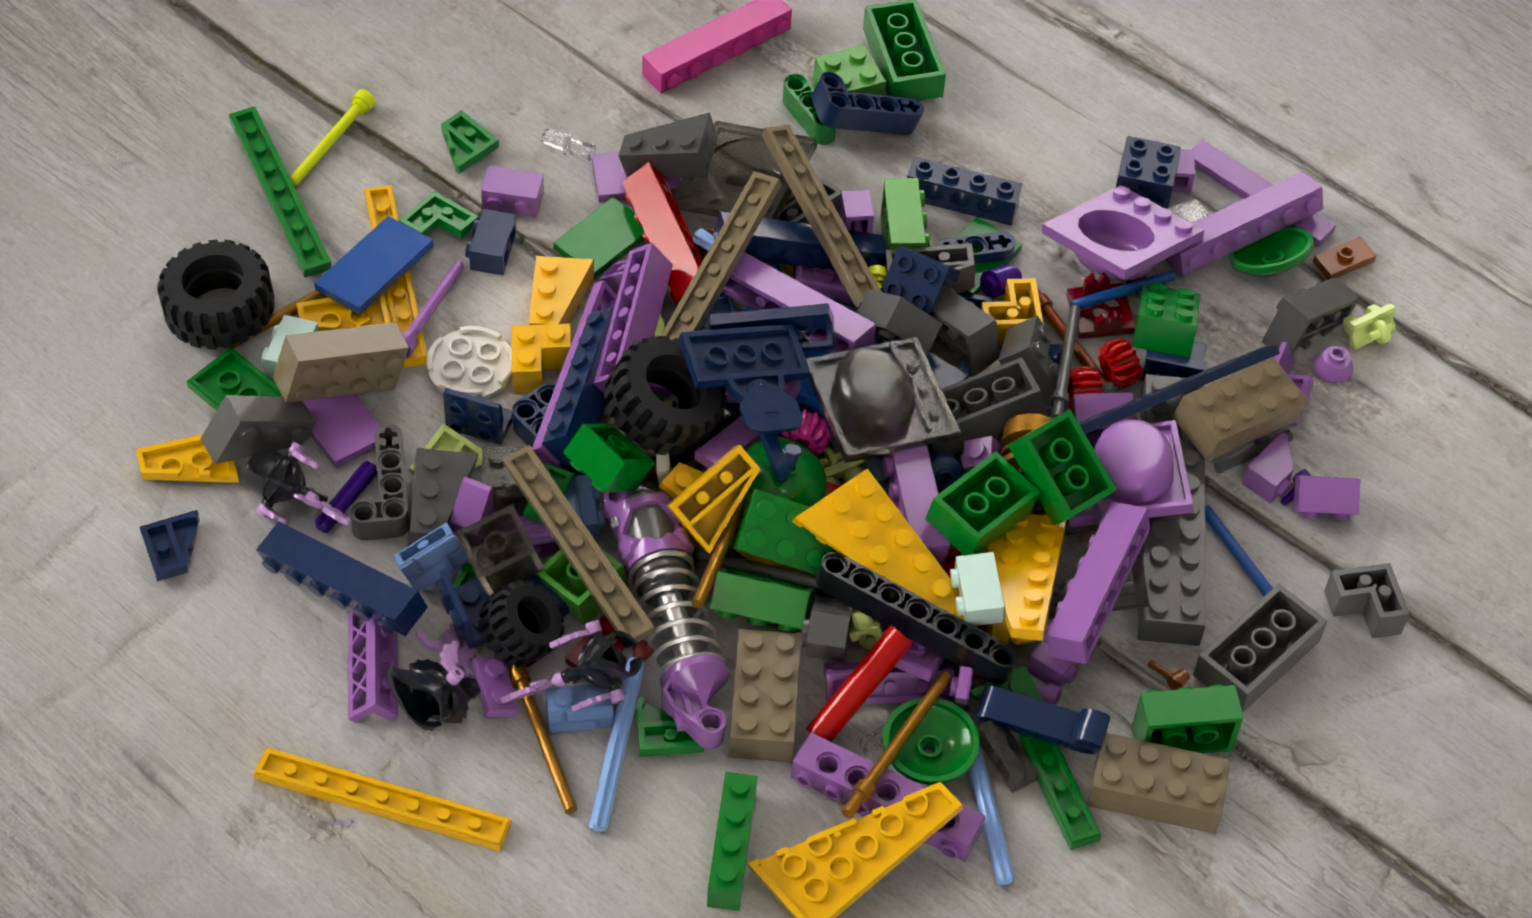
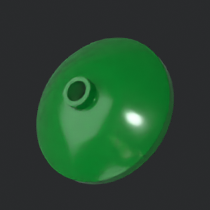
(1274, 253)
(805, 484)
(943, 730)

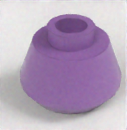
(1334, 365)

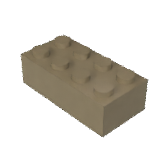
(340, 362)
(1240, 408)
(765, 695)
(1159, 783)

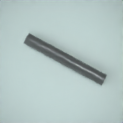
(1246, 454)

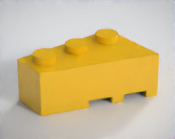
(559, 288)
(714, 496)

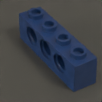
(967, 191)

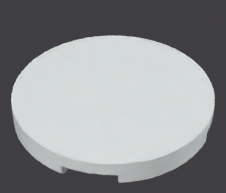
(470, 362)

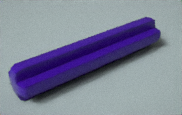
(347, 494)

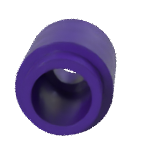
(994, 280)

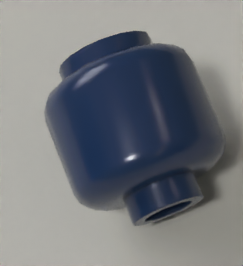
(945, 469)

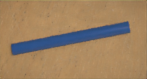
(1123, 290)
(1237, 551)

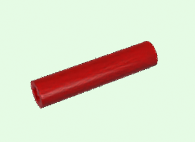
(860, 684)

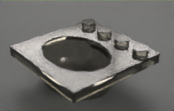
(735, 157)
(881, 399)

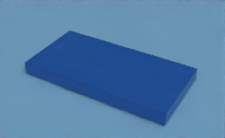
(373, 265)

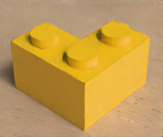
(1019, 304)
(535, 350)

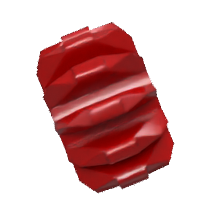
(1119, 363)
(1083, 381)

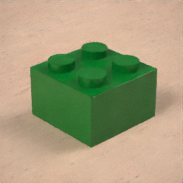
(608, 458)

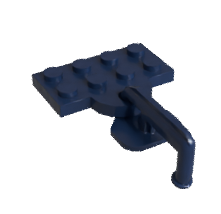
(753, 370)

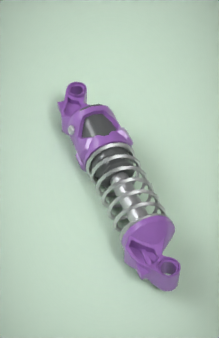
(660, 566)

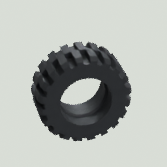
(220, 320)
(644, 415)

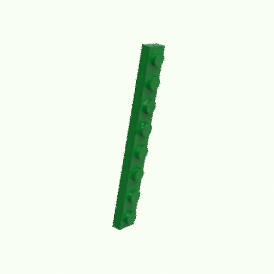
(280, 192)

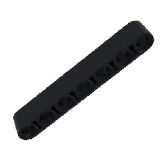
(916, 618)

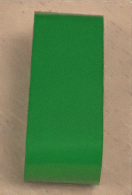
(798, 101)

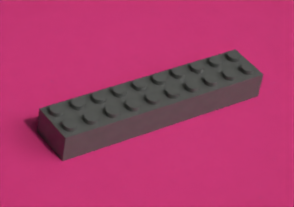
(1175, 546)

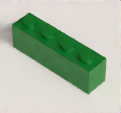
(732, 841)

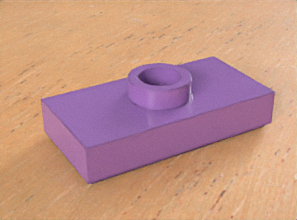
(961, 687)

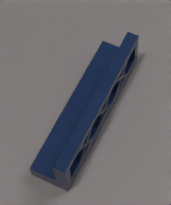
(804, 318)

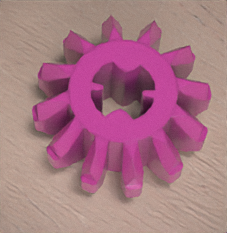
(812, 433)

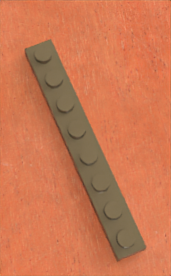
(820, 212)
(723, 255)
(578, 544)

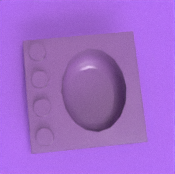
(1122, 233)
(1144, 467)

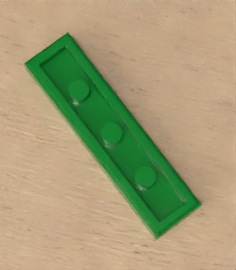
(1061, 792)

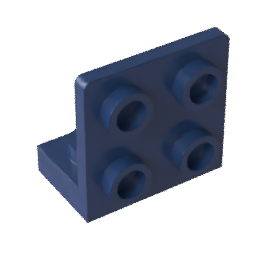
(1149, 169)
(917, 278)
(1175, 366)
(476, 416)
(464, 606)

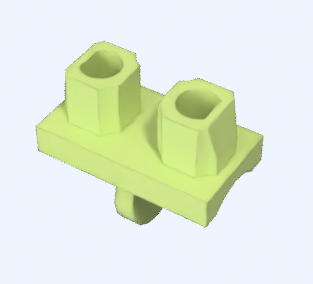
(1374, 325)
(837, 470)
(865, 629)

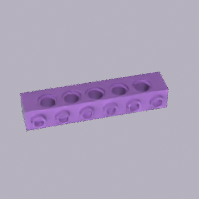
(849, 767)

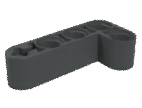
(391, 478)

